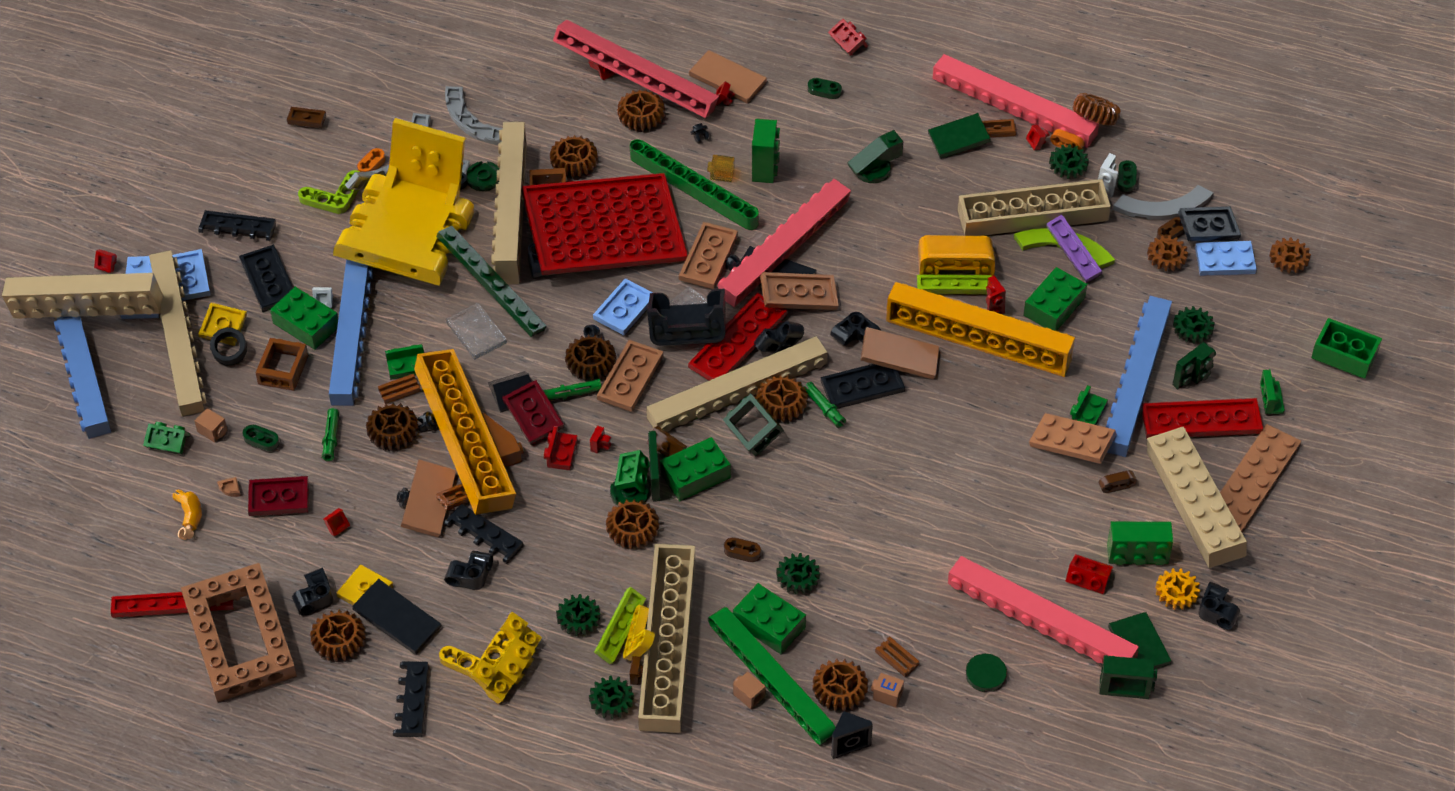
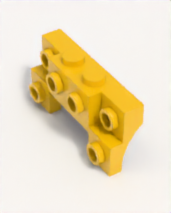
(515, 657)

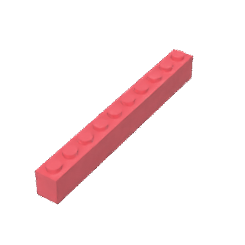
(636, 68)
(1012, 99)
(784, 241)
(1038, 612)

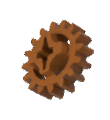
(1167, 253)
(1289, 255)

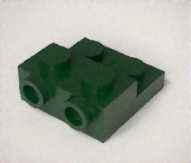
(1194, 366)

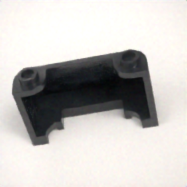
(687, 322)

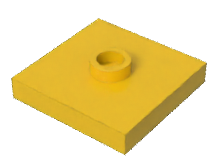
(219, 318)
(359, 583)

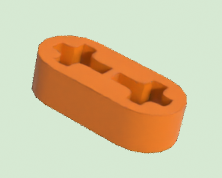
(1065, 138)
(371, 162)

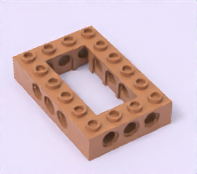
(252, 674)

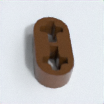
(1170, 228)
(1117, 481)
(742, 549)

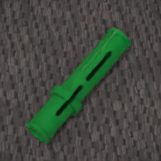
(594, 386)
(829, 410)
(329, 441)

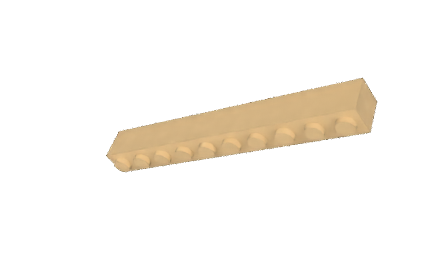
(177, 335)
(736, 385)

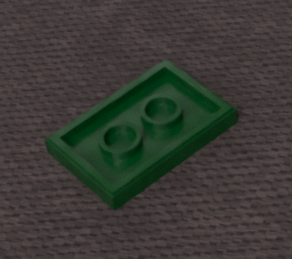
(959, 135)
(654, 466)
(1141, 632)

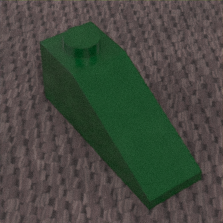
(880, 151)

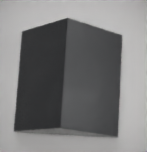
(506, 385)
(851, 735)

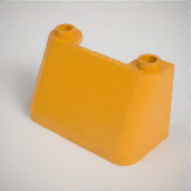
(956, 253)

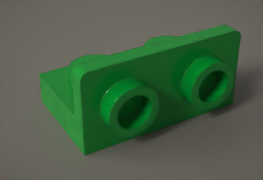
(402, 360)
(1271, 394)
(1088, 407)
(165, 438)
(632, 471)

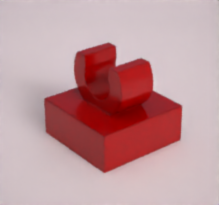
(724, 94)
(1036, 137)
(105, 260)
(599, 440)
(336, 522)

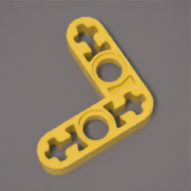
(638, 639)
(461, 656)

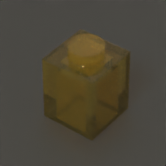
(721, 168)

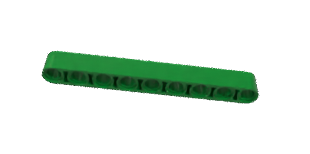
(694, 184)
(772, 675)

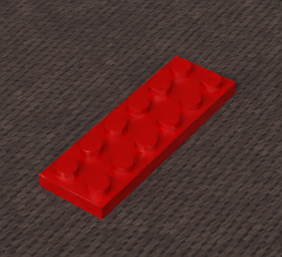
(739, 339)
(1203, 417)

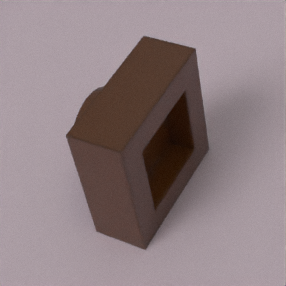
(636, 670)

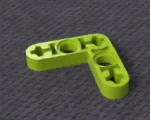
(342, 200)

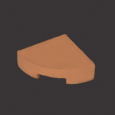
(229, 487)

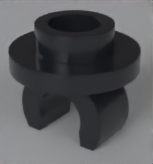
(699, 129)
(428, 422)
(402, 497)

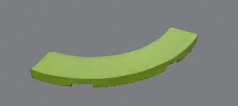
(1043, 237)

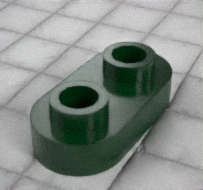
(824, 88)
(1127, 176)
(262, 437)

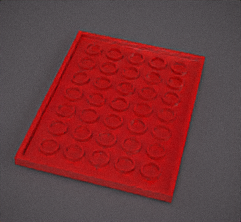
(603, 224)

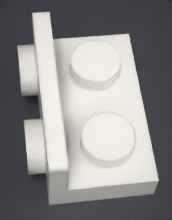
(1108, 174)

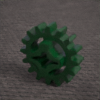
(1068, 161)
(1193, 324)
(798, 573)
(586, 619)
(613, 700)

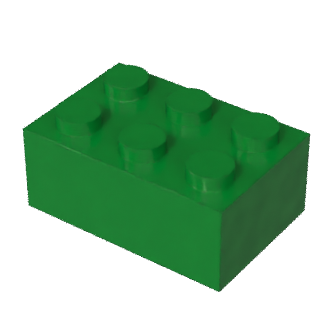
(765, 150)
(1055, 299)
(304, 318)
(1346, 348)
(695, 469)
(1139, 542)
(770, 618)

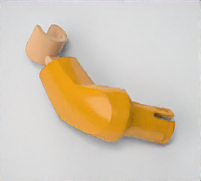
(193, 512)

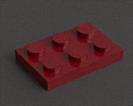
(532, 412)
(278, 496)

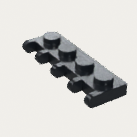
(237, 224)
(485, 532)
(413, 699)

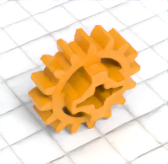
(1179, 586)

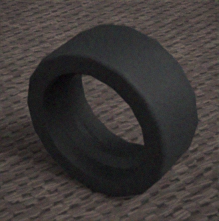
(228, 360)

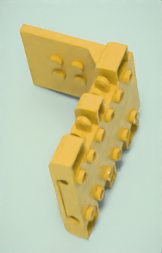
(410, 205)

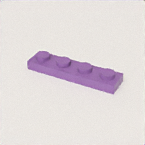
(1074, 248)

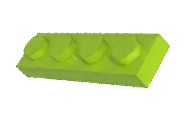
(953, 284)
(619, 626)

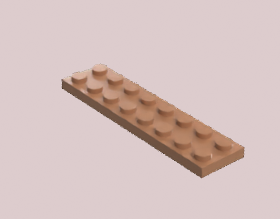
(1258, 473)

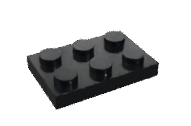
(1209, 223)

